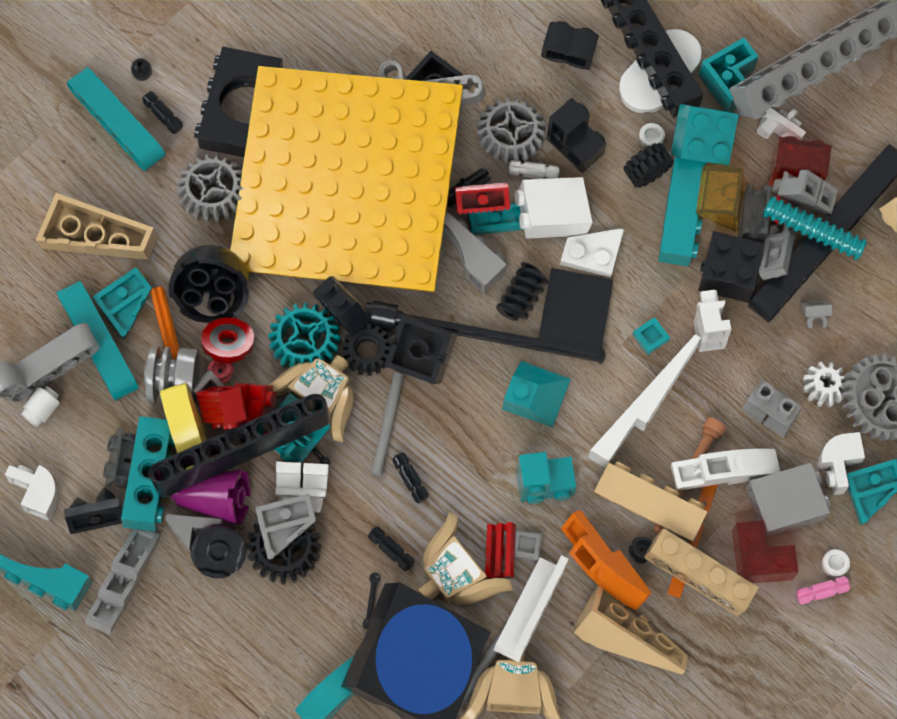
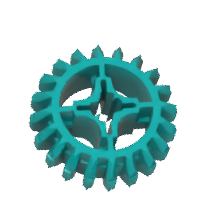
(294, 318)

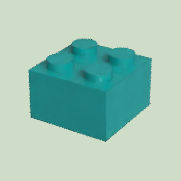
(704, 134)

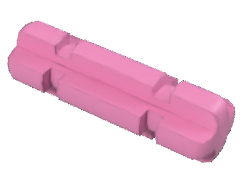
(823, 590)

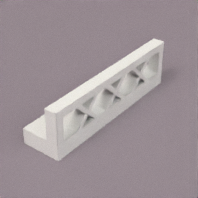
(530, 608)

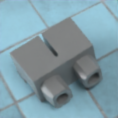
(806, 192)
(768, 401)

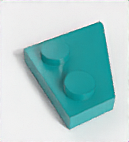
(124, 300)
(872, 488)

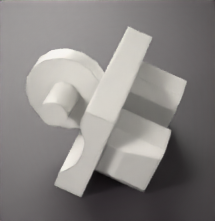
(781, 123)

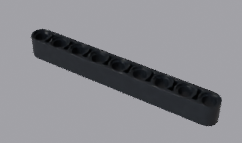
(811, 254)

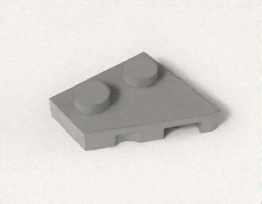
(284, 522)

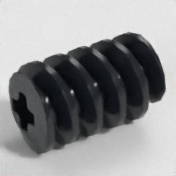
(521, 292)

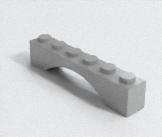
(480, 264)

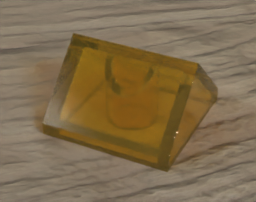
(721, 195)

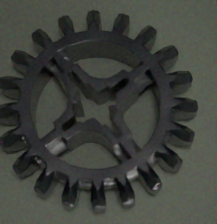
(290, 568)

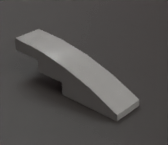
(122, 580)

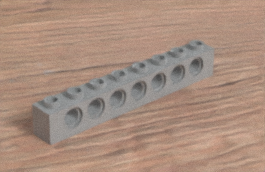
(816, 59)

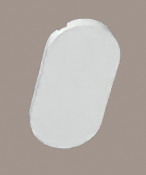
(634, 83)

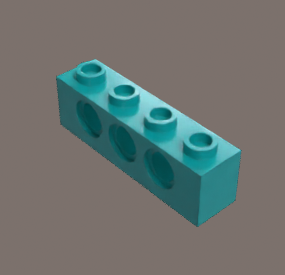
(135, 514)

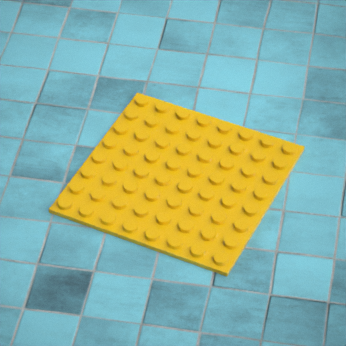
(346, 177)

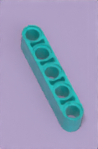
(115, 119)
(108, 358)

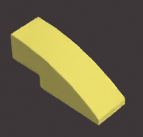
(182, 417)

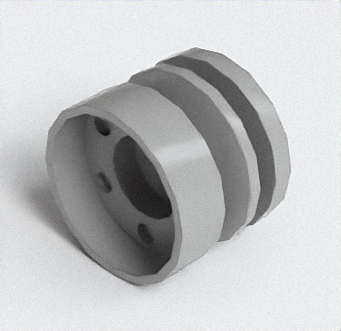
(168, 372)

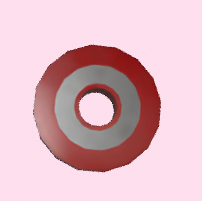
(227, 328)

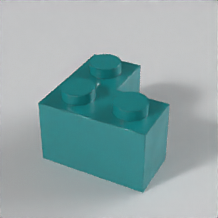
(728, 69)
(545, 478)

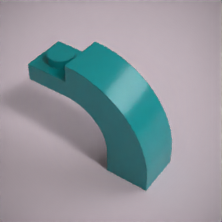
(327, 696)

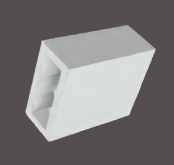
(553, 207)

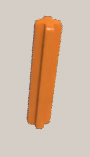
(165, 320)

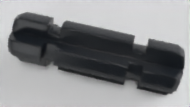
(162, 112)
(410, 477)
(391, 548)

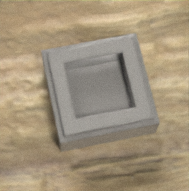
(527, 545)

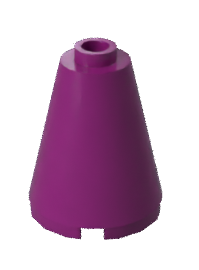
(218, 496)

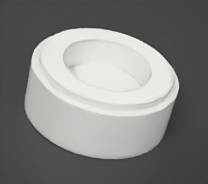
(651, 134)
(835, 563)

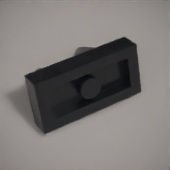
(86, 517)

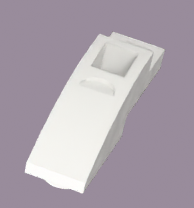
(724, 467)

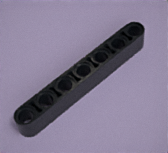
(231, 455)

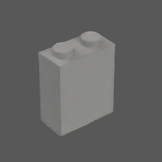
(789, 499)

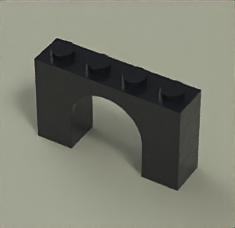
(233, 71)

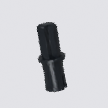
(477, 178)

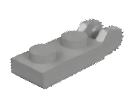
(776, 252)

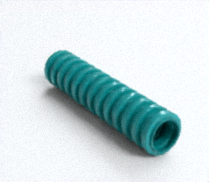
(815, 228)

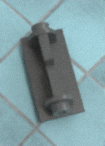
(116, 469)

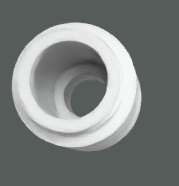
(40, 406)

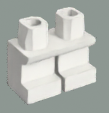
(708, 322)
(314, 482)

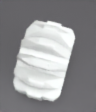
(815, 381)

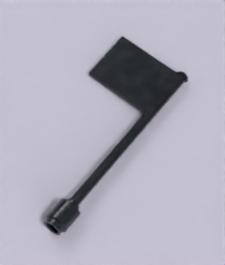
(570, 322)

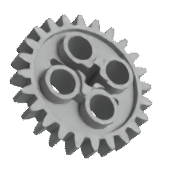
(863, 384)

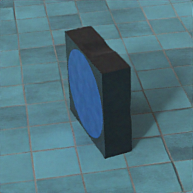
(415, 656)

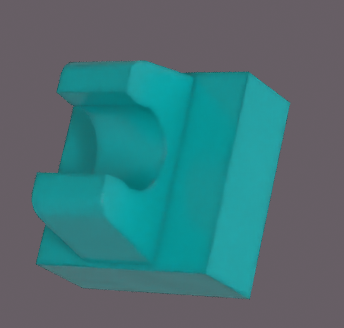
(651, 336)

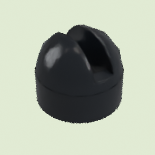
(147, 70)

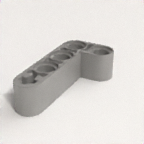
(465, 80)
(47, 363)

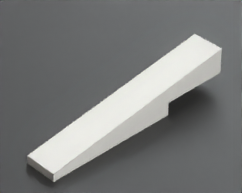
(643, 408)

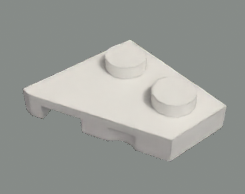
(593, 252)

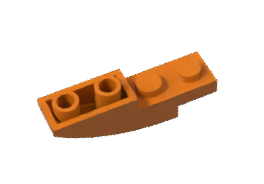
(606, 568)

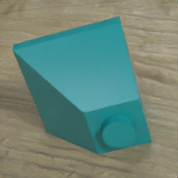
(535, 394)

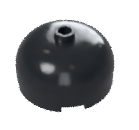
(210, 271)

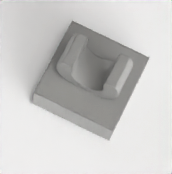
(816, 309)

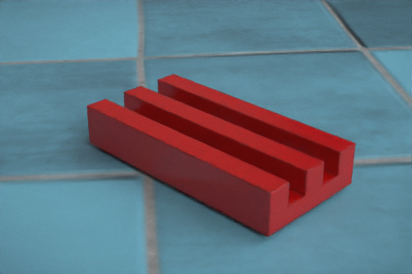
(495, 550)

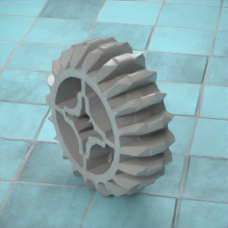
(529, 125)
(197, 177)

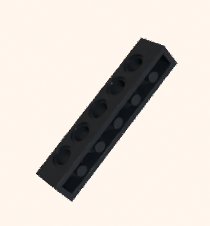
(662, 53)

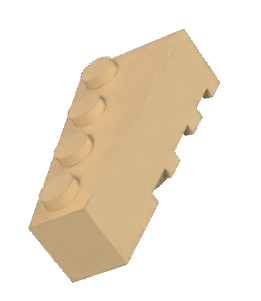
(91, 230)

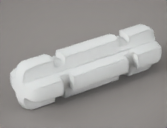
(533, 170)

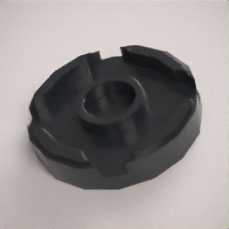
(218, 550)

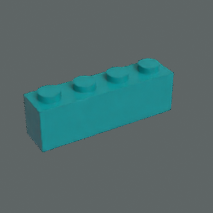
(680, 218)

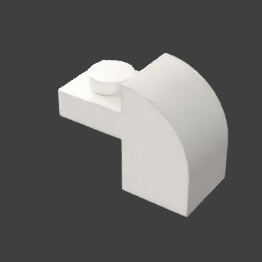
(838, 453)
(41, 492)

